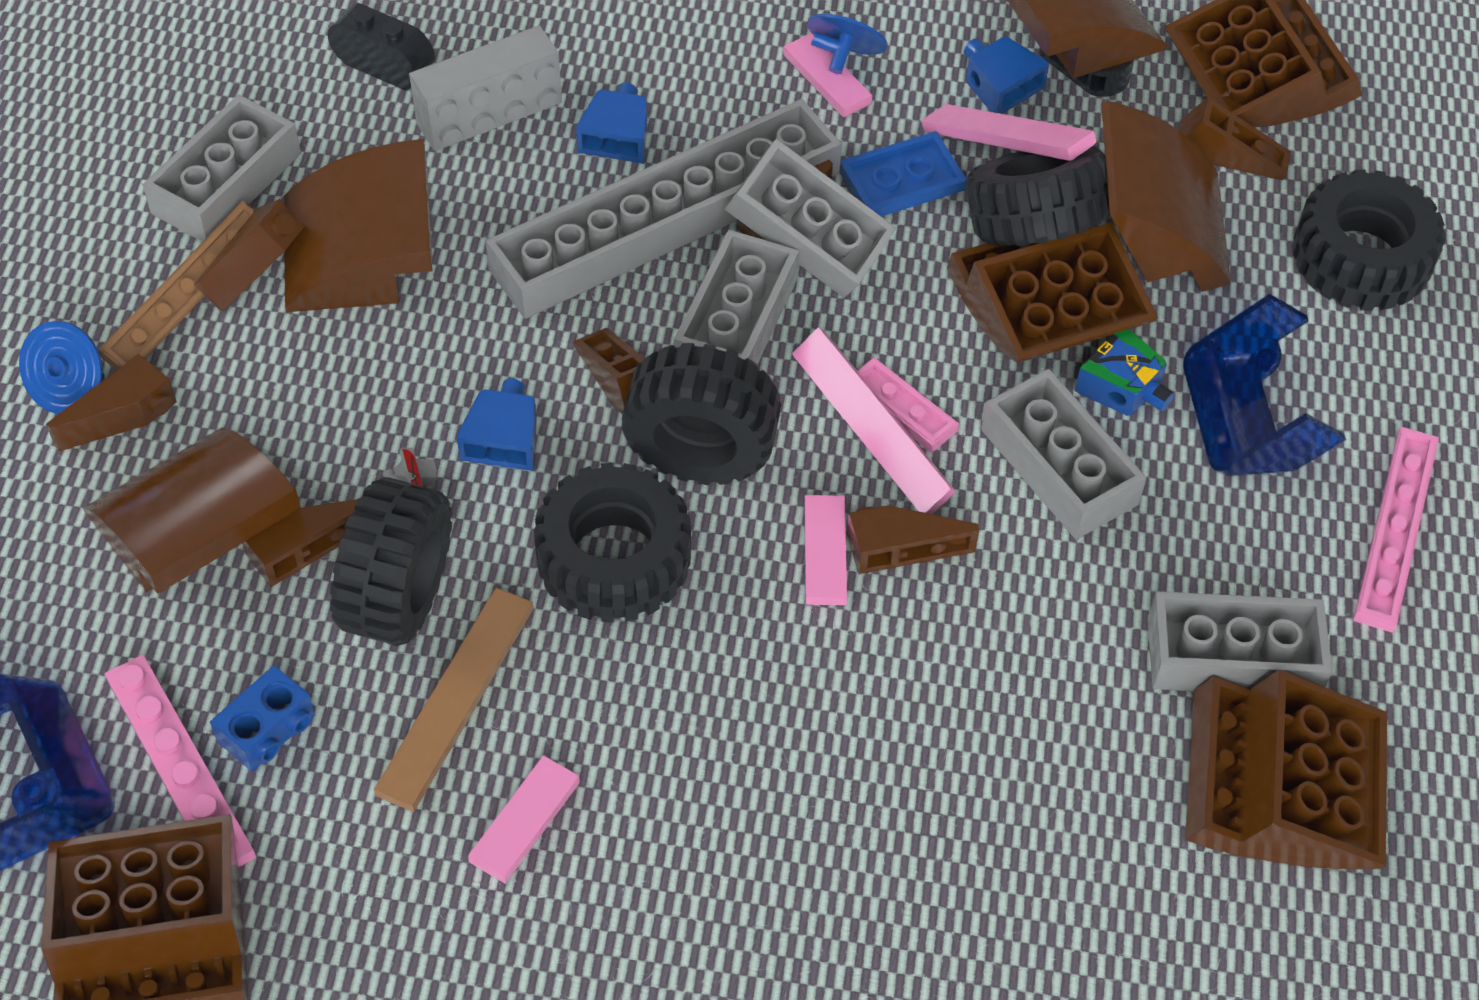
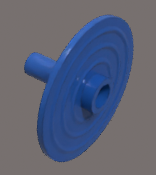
(842, 35)
(59, 365)

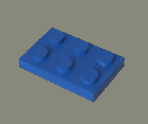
(903, 174)

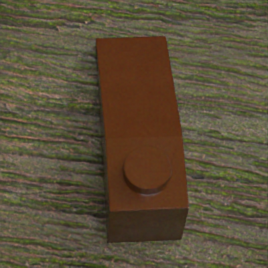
(1233, 142)
(249, 253)
(610, 363)
(116, 405)
(902, 537)
(298, 540)

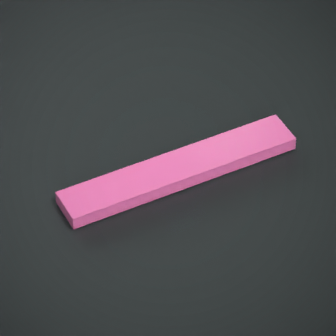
(1010, 132)
(873, 423)
(1396, 530)

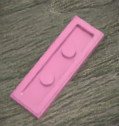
(840, 90)
(915, 412)
(825, 550)
(524, 819)

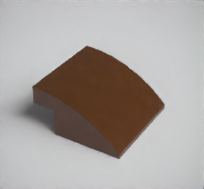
(1089, 32)
(1264, 59)
(1164, 198)
(361, 229)
(1051, 292)
(192, 508)
(1288, 774)
(146, 914)

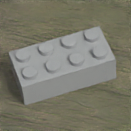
(486, 87)
(222, 167)
(807, 211)
(741, 296)
(1063, 453)
(1235, 639)

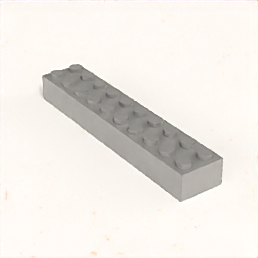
(645, 212)

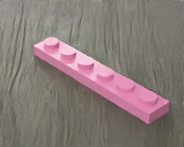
(171, 748)

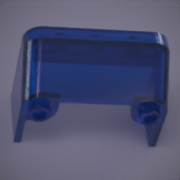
(1230, 401)
(69, 787)

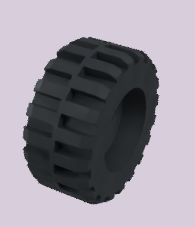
(1037, 197)
(1373, 206)
(701, 414)
(607, 499)
(391, 561)

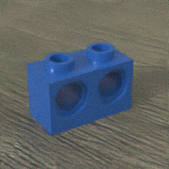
(256, 712)

